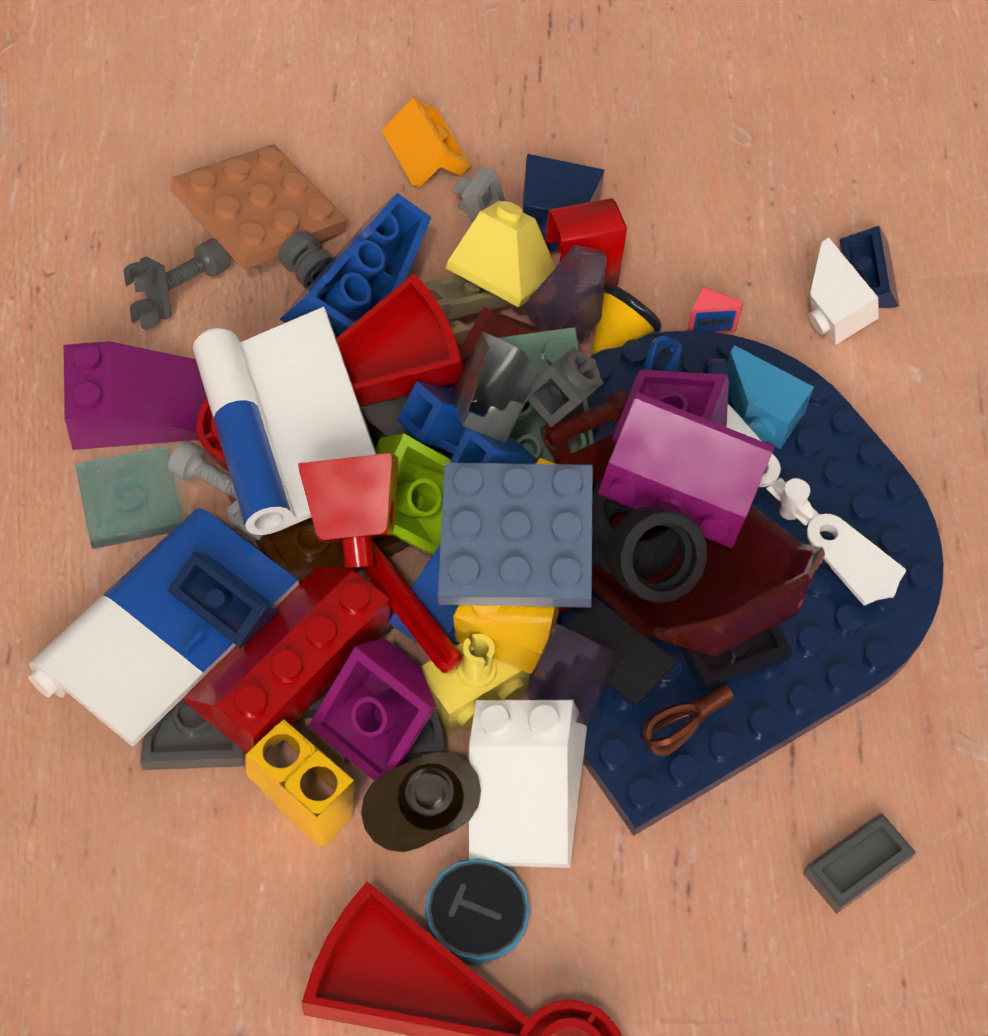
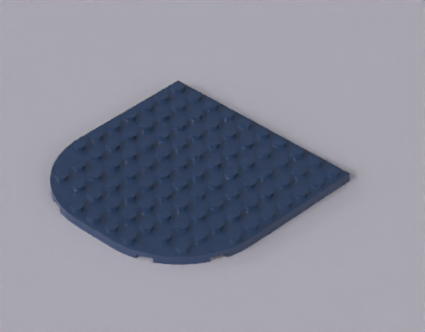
(836, 641)

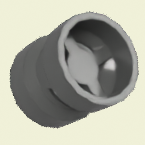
(303, 255)

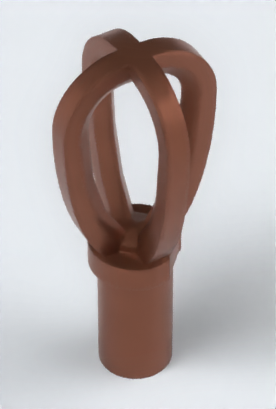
(697, 709)

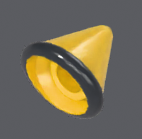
(622, 320)

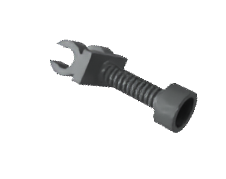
(151, 277)

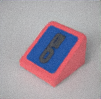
(715, 312)

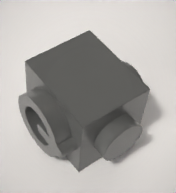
(564, 386)

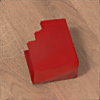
(591, 226)

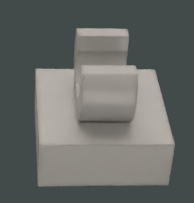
(479, 191)

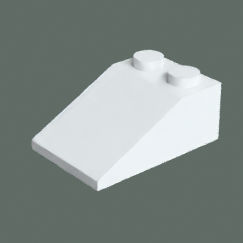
(528, 780)

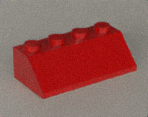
(291, 656)

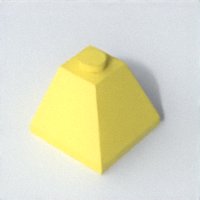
(503, 253)

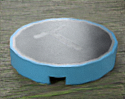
(477, 911)

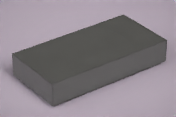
(859, 863)

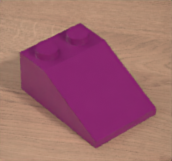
(129, 395)

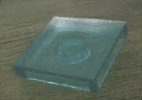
(128, 497)

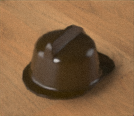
(420, 801)

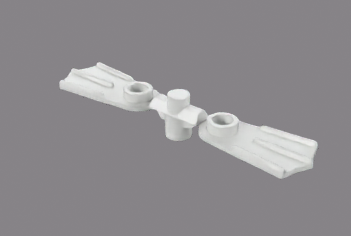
(852, 557)

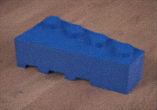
(367, 266)

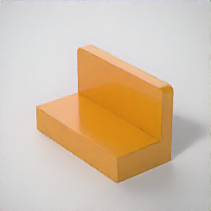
(424, 142)

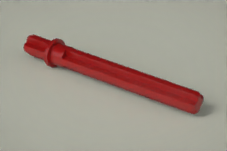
(413, 613)

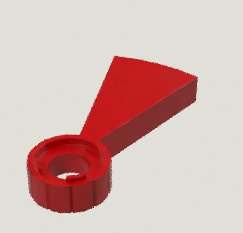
(384, 353)
(399, 979)

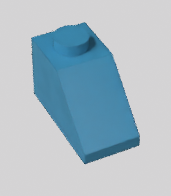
(766, 396)

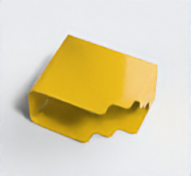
(334, 811)

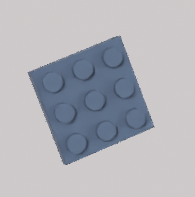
(516, 535)

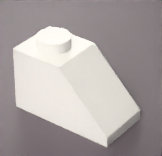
(839, 296)

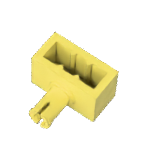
(474, 679)

